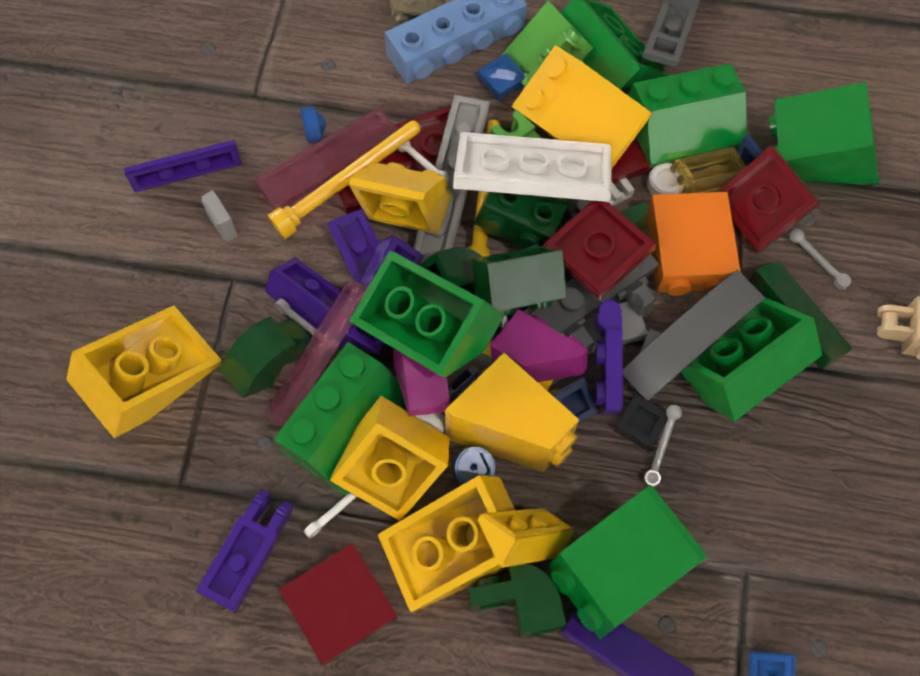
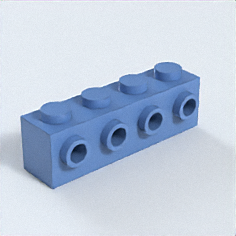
(450, 34)

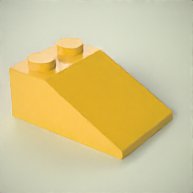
(580, 105)
(140, 369)
(443, 543)

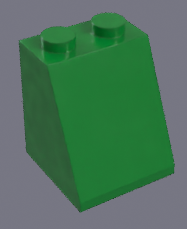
(827, 135)
(625, 562)

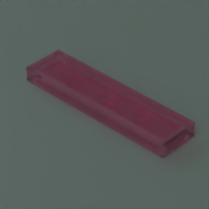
(324, 159)
(316, 354)

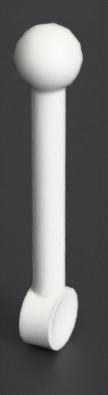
(419, 158)
(316, 526)

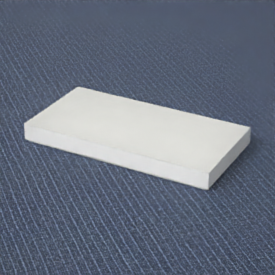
(533, 166)

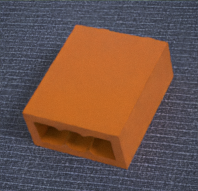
(692, 241)

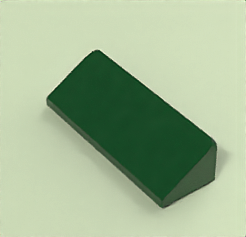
(778, 285)

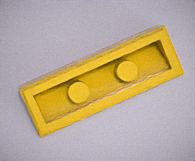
(524, 535)

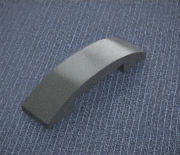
(670, 31)
(691, 335)

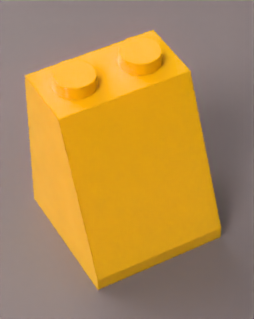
(512, 418)

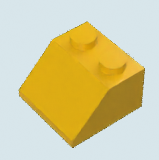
(402, 196)
(391, 459)

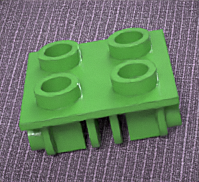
(539, 38)

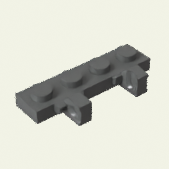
(570, 313)

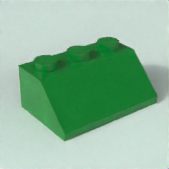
(615, 46)
(691, 113)
(425, 316)
(754, 358)
(333, 409)

